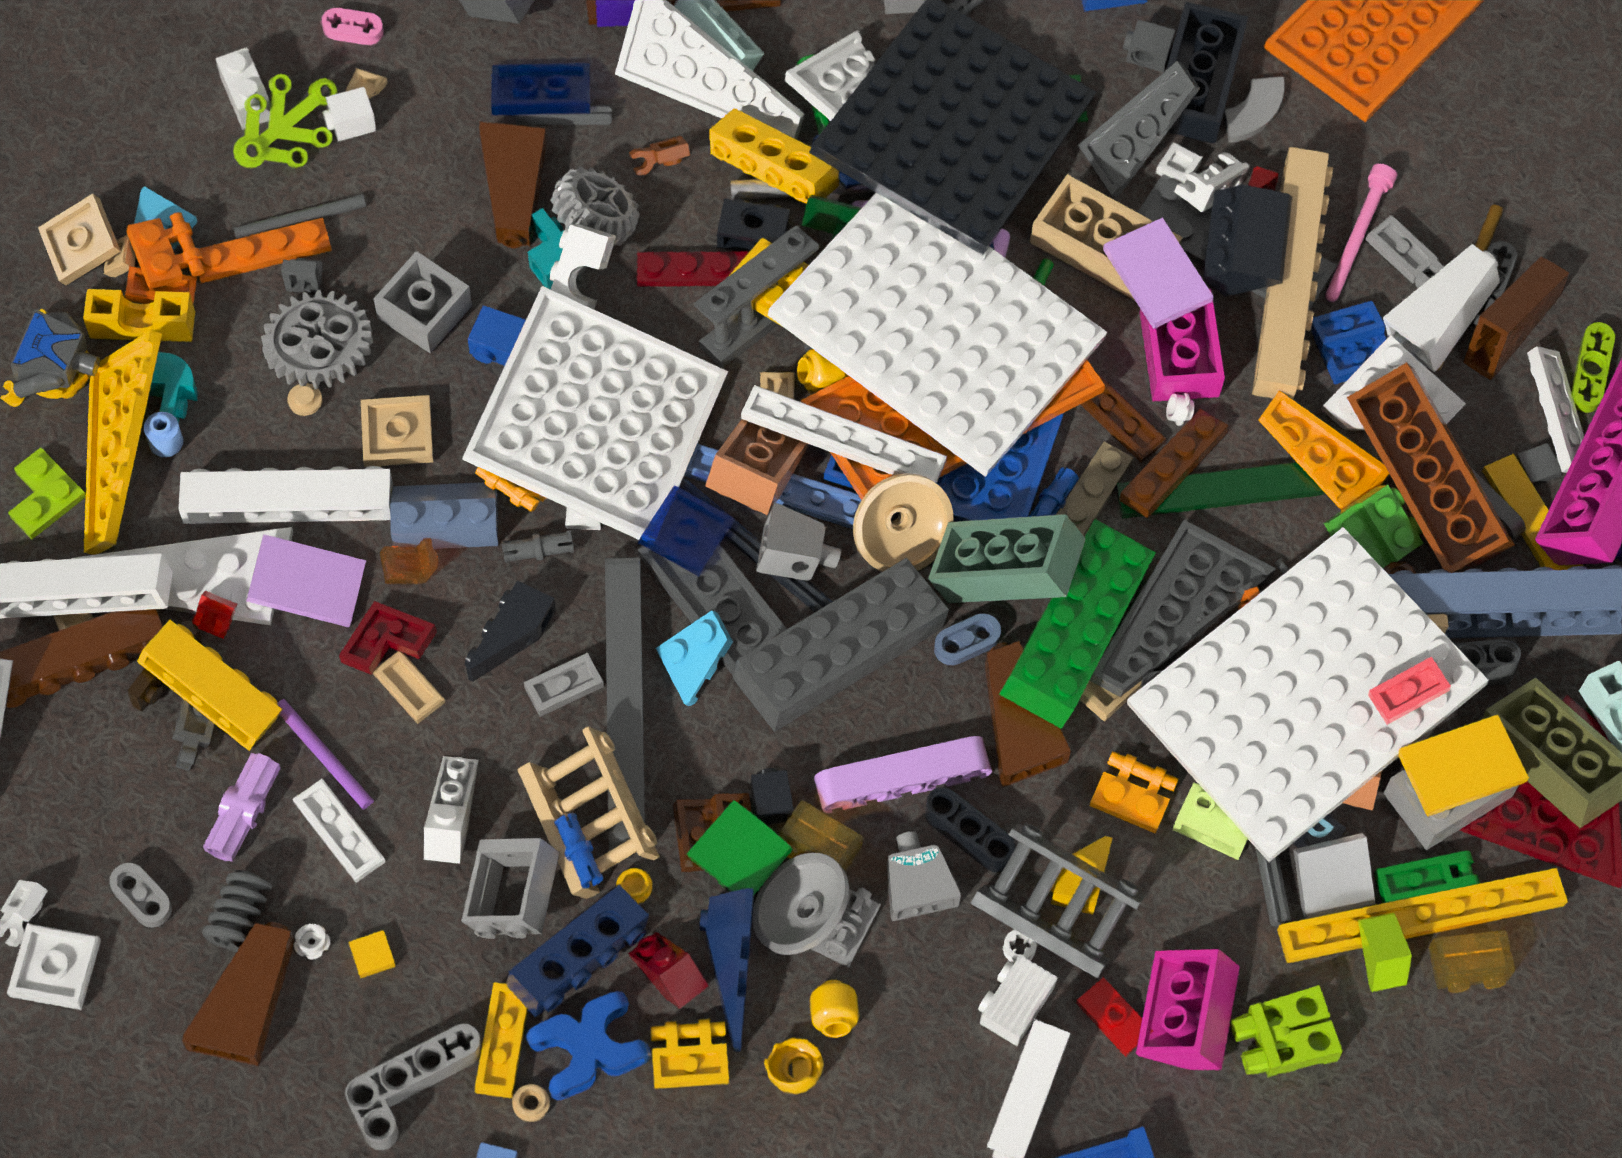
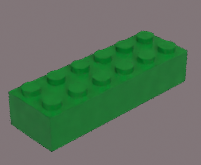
(1078, 627)

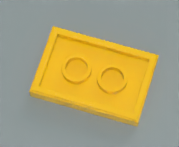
(1462, 765)

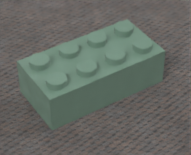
(1007, 559)

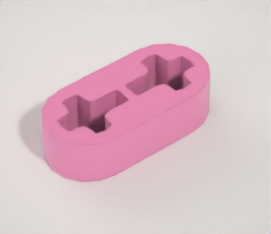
(352, 26)

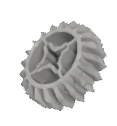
(596, 203)

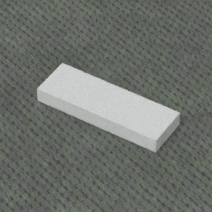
(339, 830)

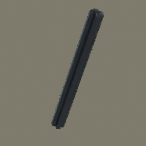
(750, 546)

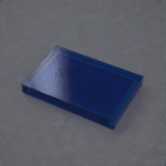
(540, 89)

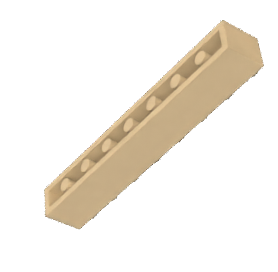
(1287, 304)

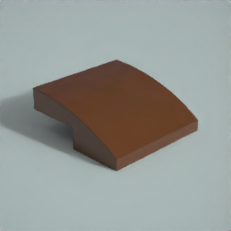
(695, 818)

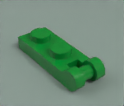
(1425, 876)

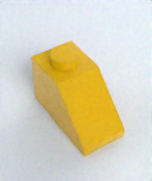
(1067, 882)

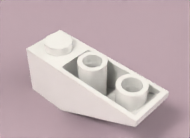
(450, 810)

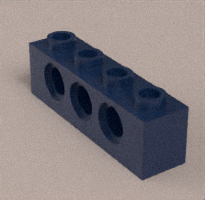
(613, 911)

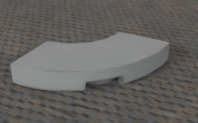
(1256, 111)

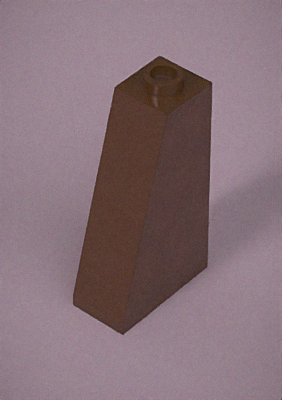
(513, 173)
(1514, 317)
(1022, 739)
(243, 1001)

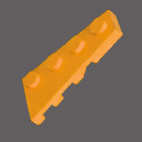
(1325, 455)

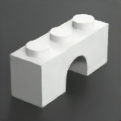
(581, 248)

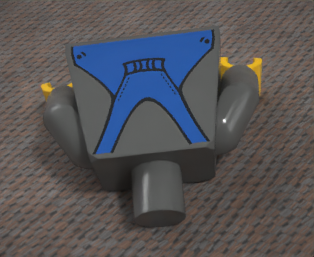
(48, 356)

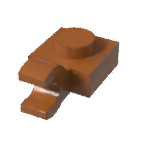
(666, 152)

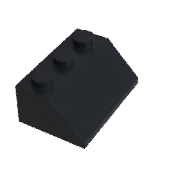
(1247, 239)

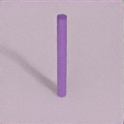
(325, 756)

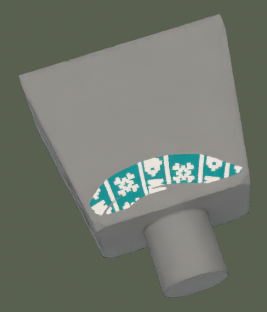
(919, 879)

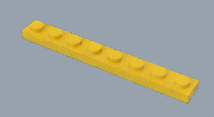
(1426, 913)

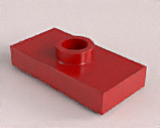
(1112, 1015)

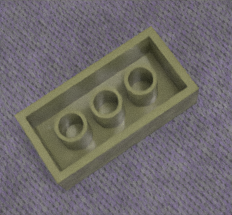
(1561, 752)

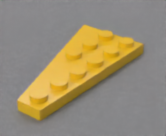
(114, 426)

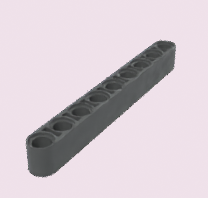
(625, 680)

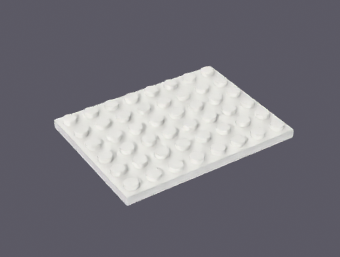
(938, 330)
(1278, 698)

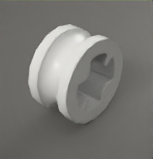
(1010, 940)

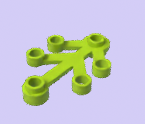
(281, 125)

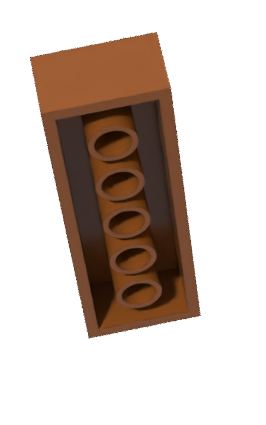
(1430, 470)

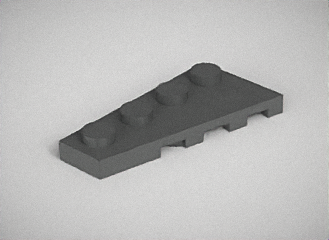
(1136, 129)

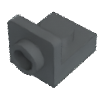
(302, 275)

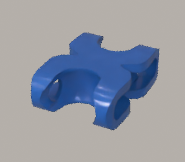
(588, 1045)

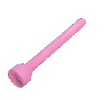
(1380, 181)

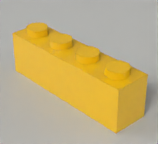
(210, 684)

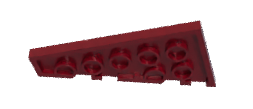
(1542, 831)

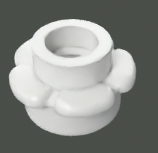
(1179, 408)
(308, 932)

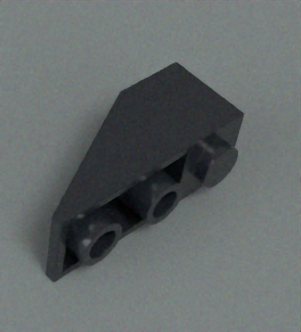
(518, 624)

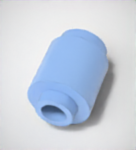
(163, 434)

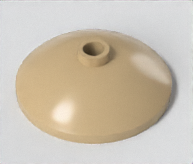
(917, 530)

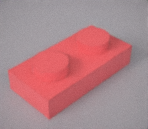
(1409, 690)

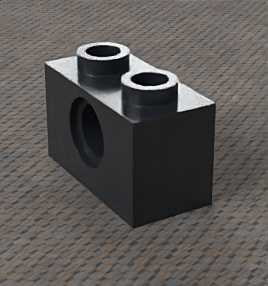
(739, 214)

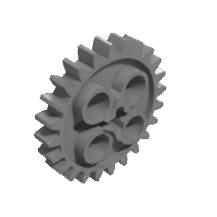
(317, 339)

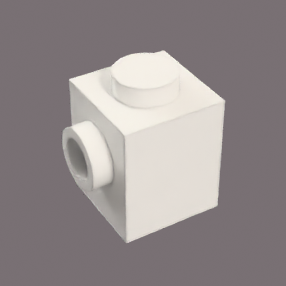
(349, 114)

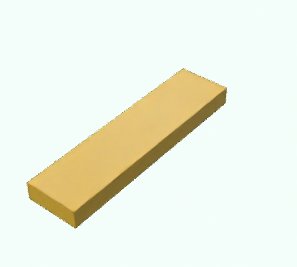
(1516, 489)

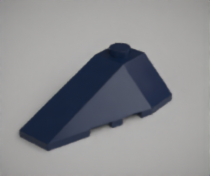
(728, 942)

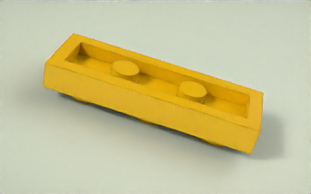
(501, 1043)

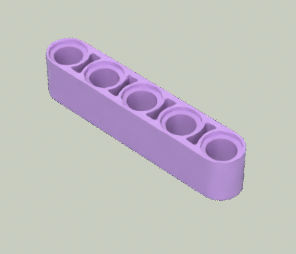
(902, 772)

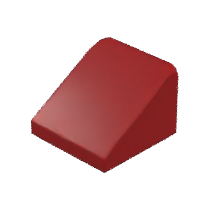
(1263, 178)

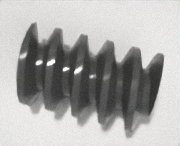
(235, 908)

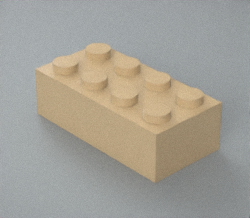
(1079, 224)

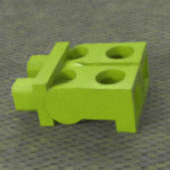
(1288, 1033)

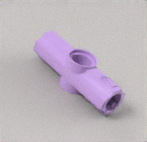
(241, 807)

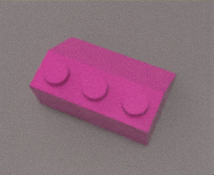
(1188, 1008)

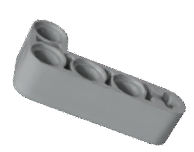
(418, 1079)

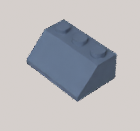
(446, 513)

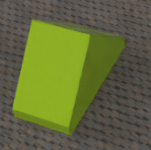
(1384, 952)

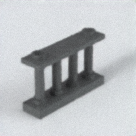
(731, 301)
(1057, 936)

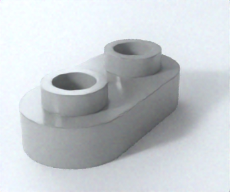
(141, 896)

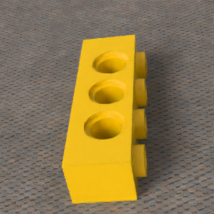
(771, 156)

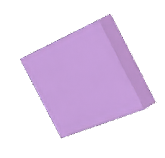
(1158, 273)
(306, 580)

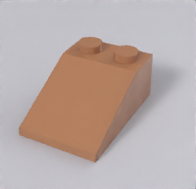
(755, 465)

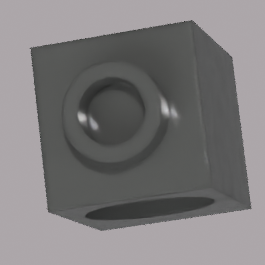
(1149, 45)

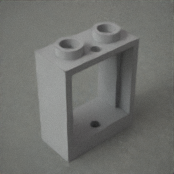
(485, 882)

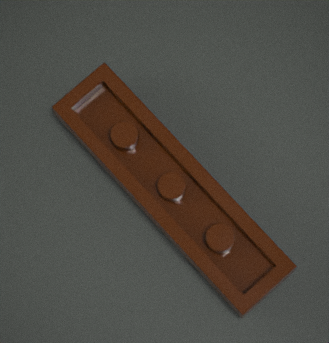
(1173, 463)

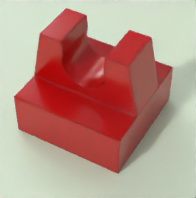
(214, 614)

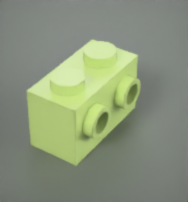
(1208, 824)

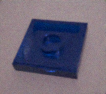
(686, 530)

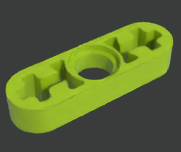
(1600, 357)

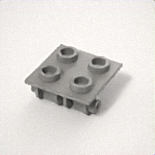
(852, 928)

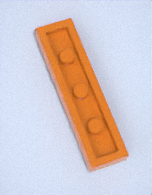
(264, 249)

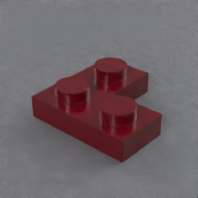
(385, 629)

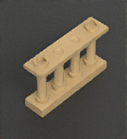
(540, 788)

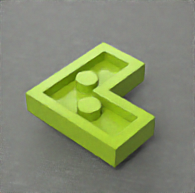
(51, 497)

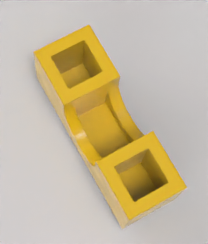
(114, 317)

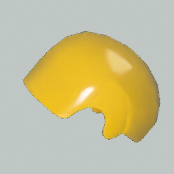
(806, 1064)

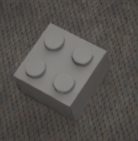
(423, 302)

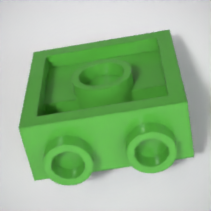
(1379, 525)

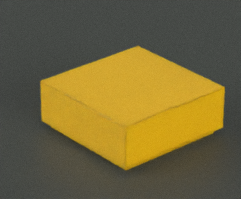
(372, 954)

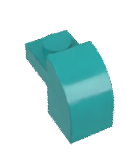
(544, 255)
(174, 383)

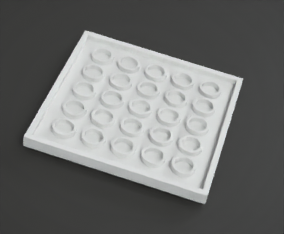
(594, 414)

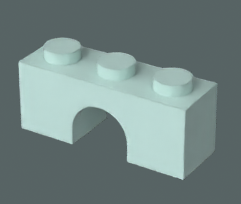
(1604, 697)

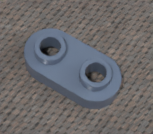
(965, 639)

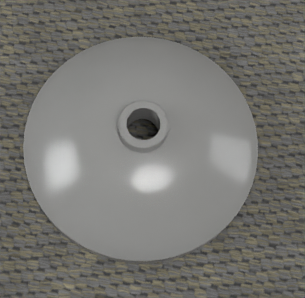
(800, 903)

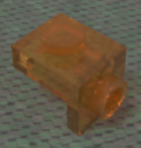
(409, 564)

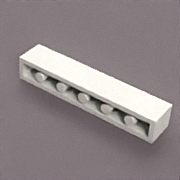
(285, 495)
(84, 585)

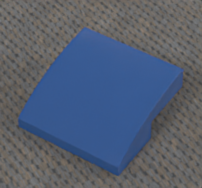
(1348, 338)

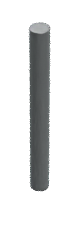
(301, 216)

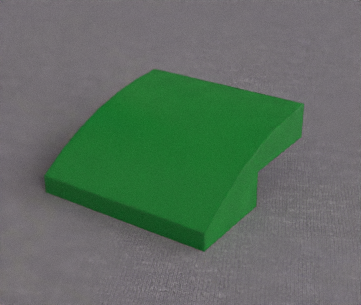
(739, 850)

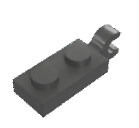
(193, 731)

